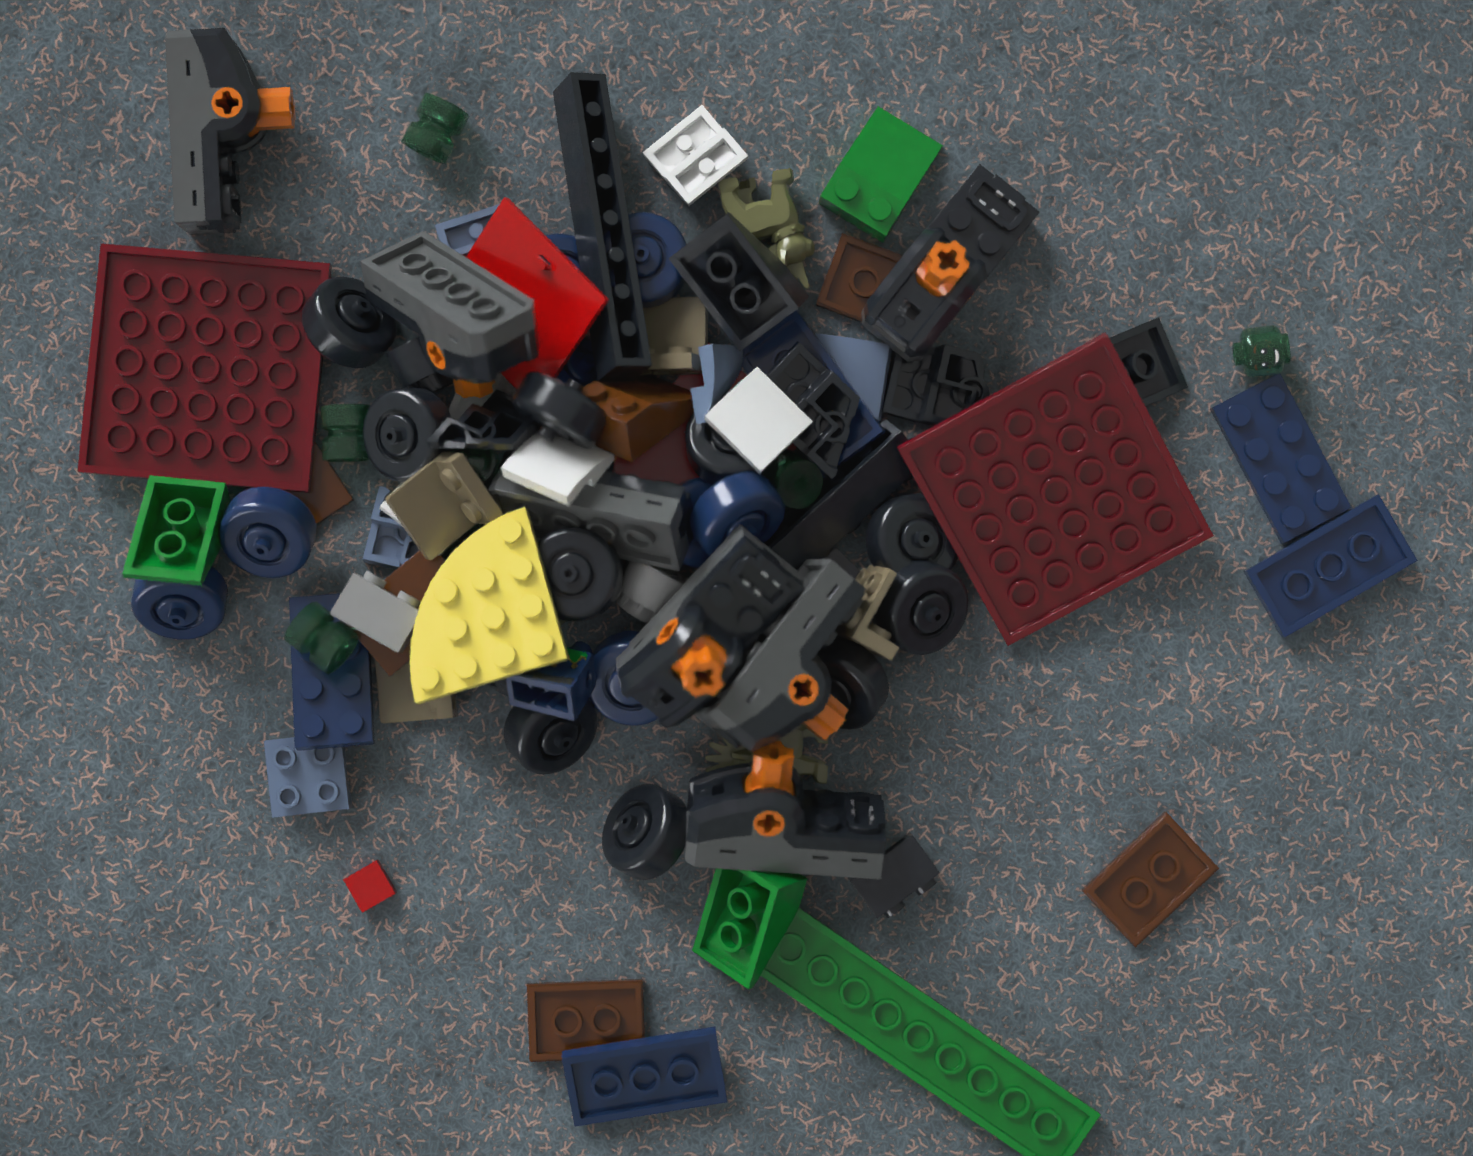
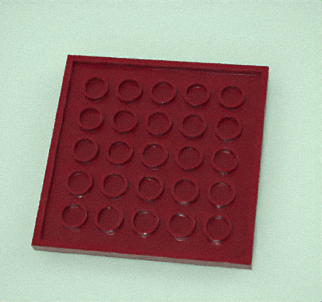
(202, 368)
(1056, 489)

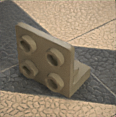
(674, 336)
(442, 503)
(857, 629)
(398, 701)

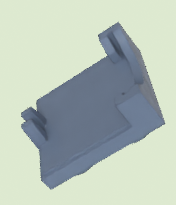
(305, 779)

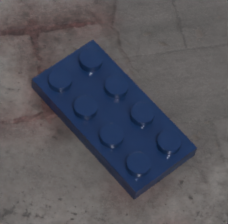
(772, 346)
(1280, 458)
(1330, 566)
(335, 706)
(644, 1076)

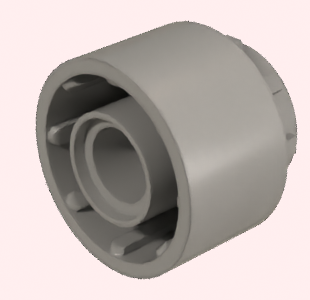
(647, 589)

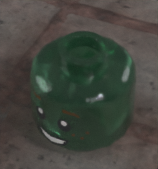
(1262, 351)

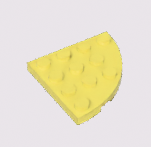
(486, 613)

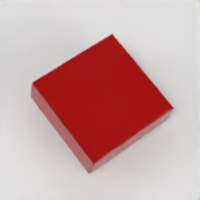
(370, 886)

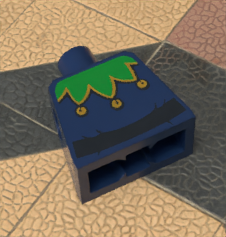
(556, 688)

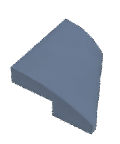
(720, 370)
(387, 540)

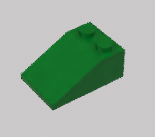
(879, 174)
(177, 530)
(747, 920)

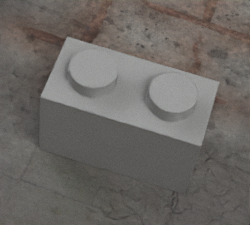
(377, 611)

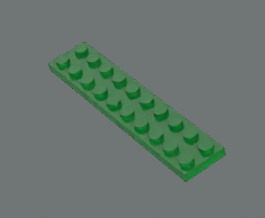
(927, 1041)

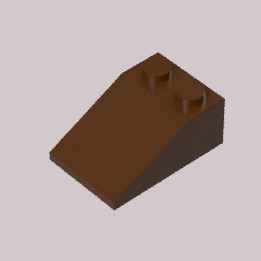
(638, 413)

